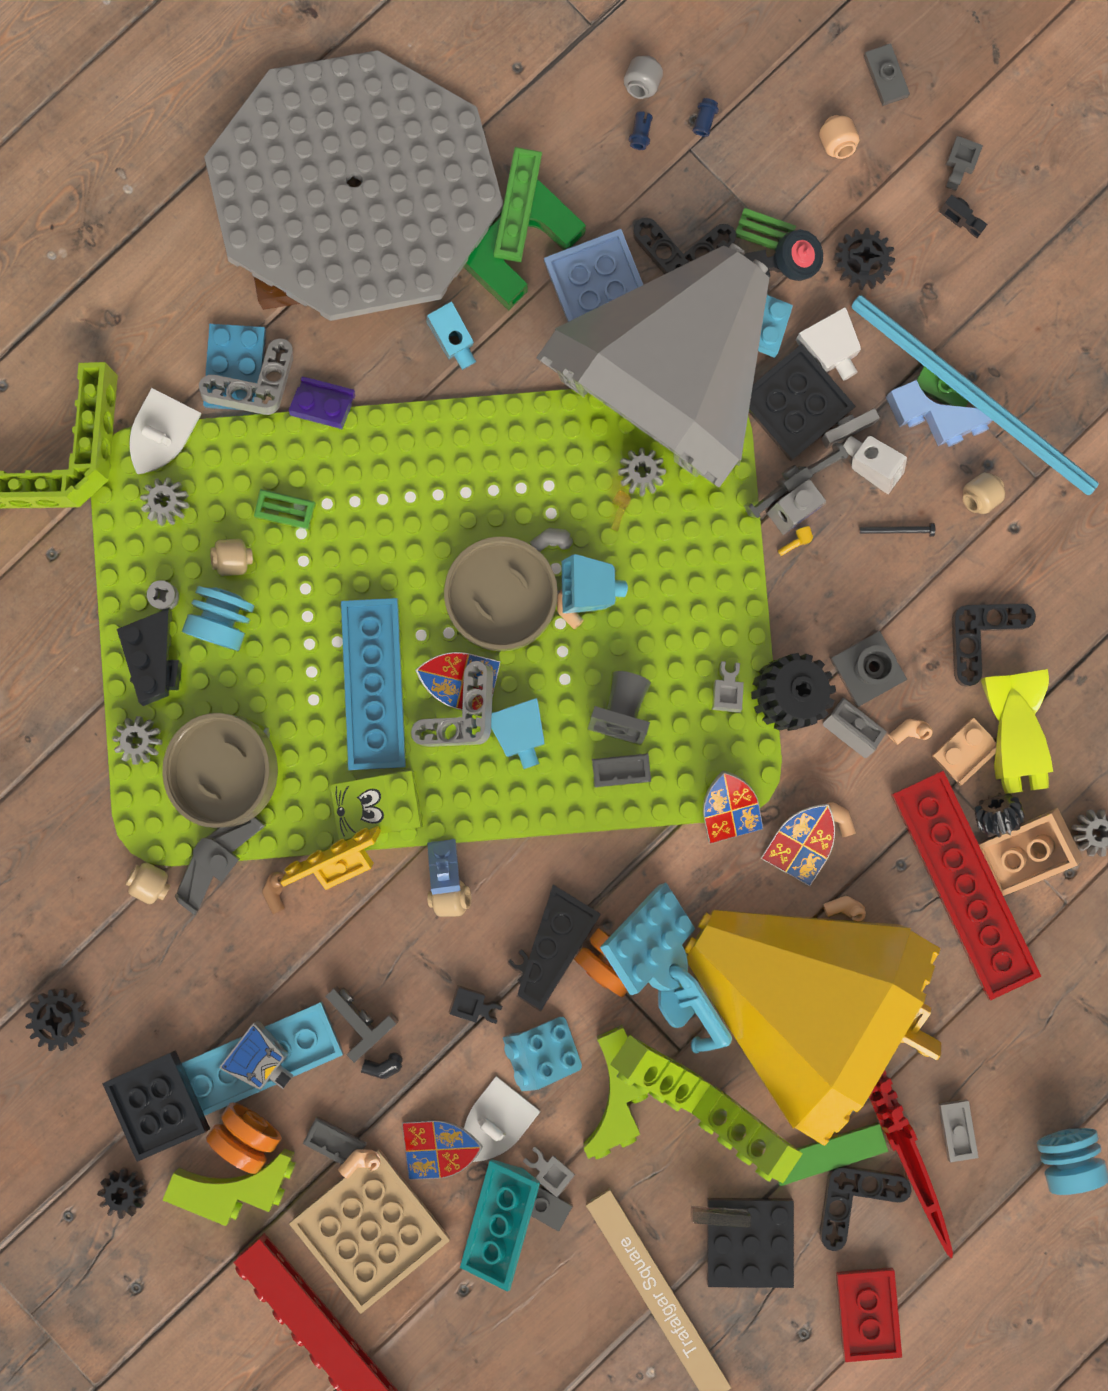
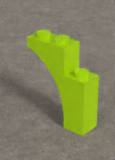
(617, 1121)
(219, 1197)

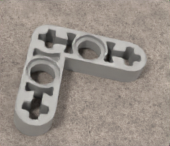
(263, 388)
(465, 723)

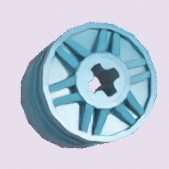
(218, 617)
(1073, 1161)

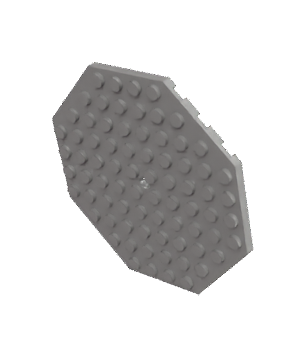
(340, 247)

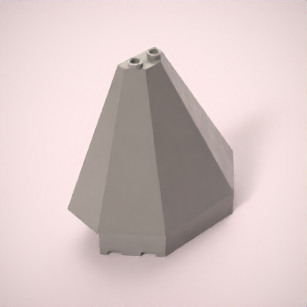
(675, 357)

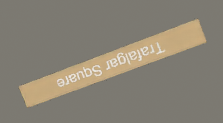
(657, 1293)

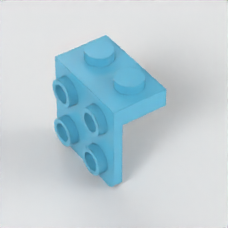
(542, 1054)

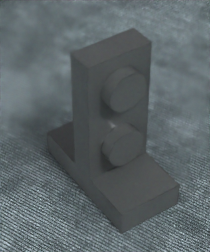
(360, 1021)

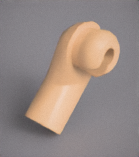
(572, 619)

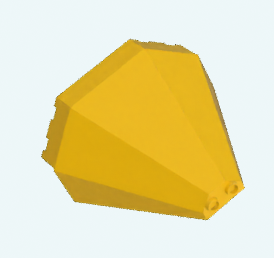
(813, 1004)

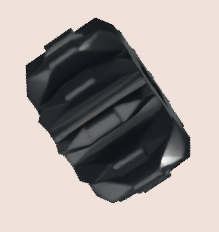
(999, 815)
(114, 1200)

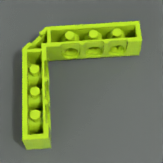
(91, 450)
(685, 1089)

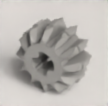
(649, 466)
(171, 491)
(130, 749)
(1088, 841)

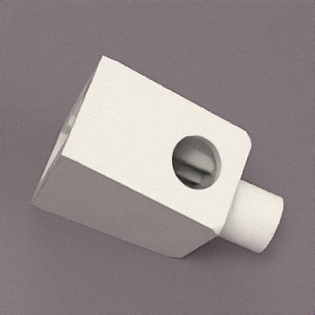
(832, 343)
(884, 467)

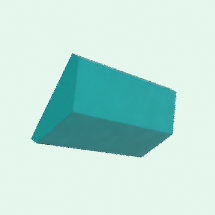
(500, 1224)

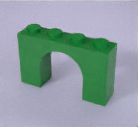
(495, 274)

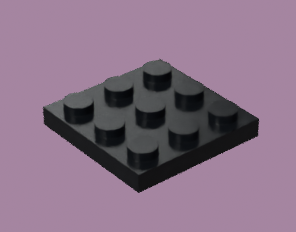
(797, 402)
(156, 1106)
(752, 1255)

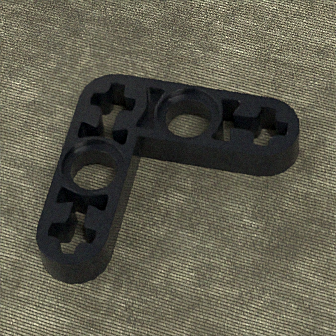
(677, 258)
(979, 624)
(845, 1194)

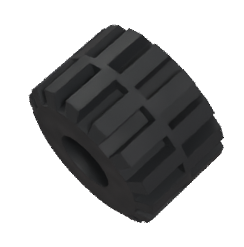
(793, 692)

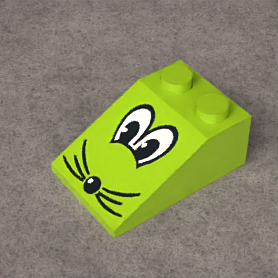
(376, 801)

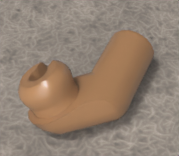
(272, 891)

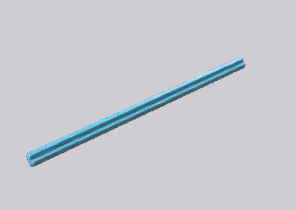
(975, 395)

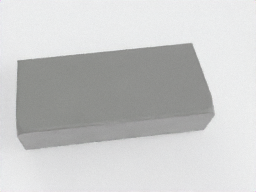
(854, 728)

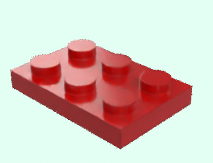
(869, 1314)

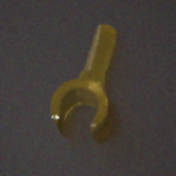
(622, 500)

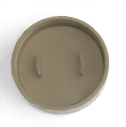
(500, 593)
(220, 770)

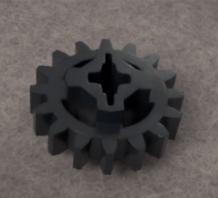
(866, 248)
(58, 1030)

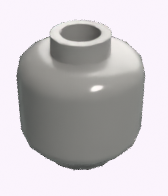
(643, 77)

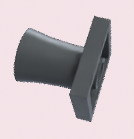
(854, 669)
(623, 708)

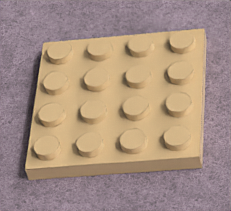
(369, 1232)

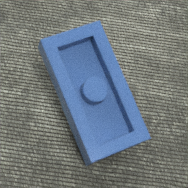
(443, 866)

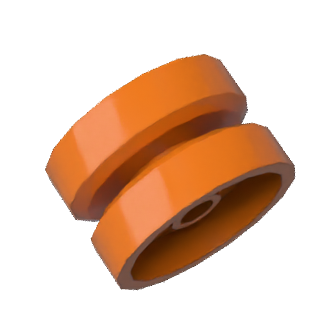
(599, 966)
(243, 1138)

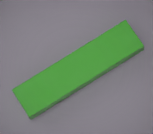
(518, 204)
(838, 1152)

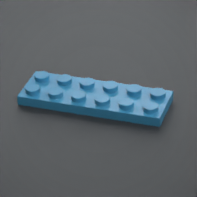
(373, 684)

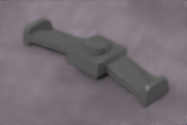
(794, 477)
(211, 859)

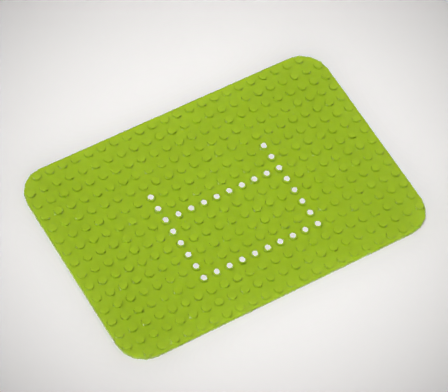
(390, 517)

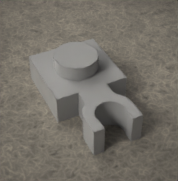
(727, 692)
(553, 1173)

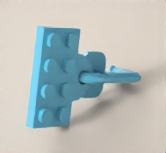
(651, 951)

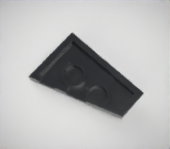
(147, 655)

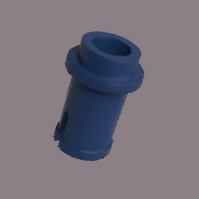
(705, 117)
(639, 138)

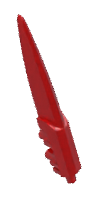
(902, 1139)

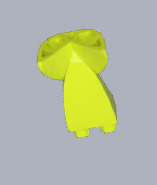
(1020, 740)

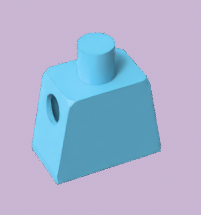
(447, 323)
(589, 585)
(519, 731)

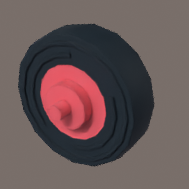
(799, 255)

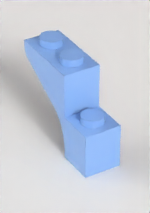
(945, 421)

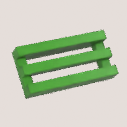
(764, 219)
(278, 519)

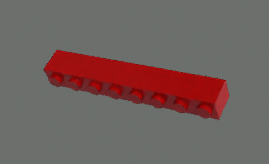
(308, 1319)

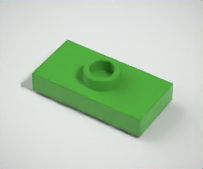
(939, 390)

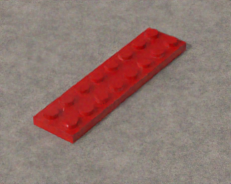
(966, 885)

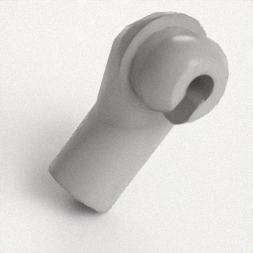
(552, 536)

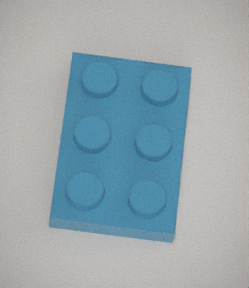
(235, 354)

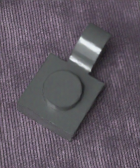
(962, 159)

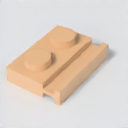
(966, 751)

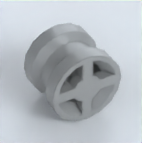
(166, 599)

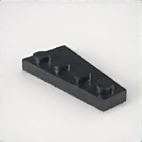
(557, 942)

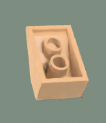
(1032, 853)

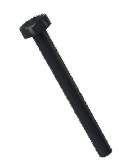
(931, 529)

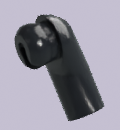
(385, 1069)

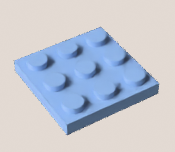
(592, 273)

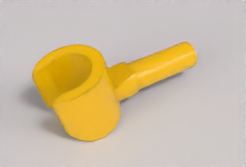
(804, 537)

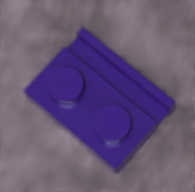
(322, 402)

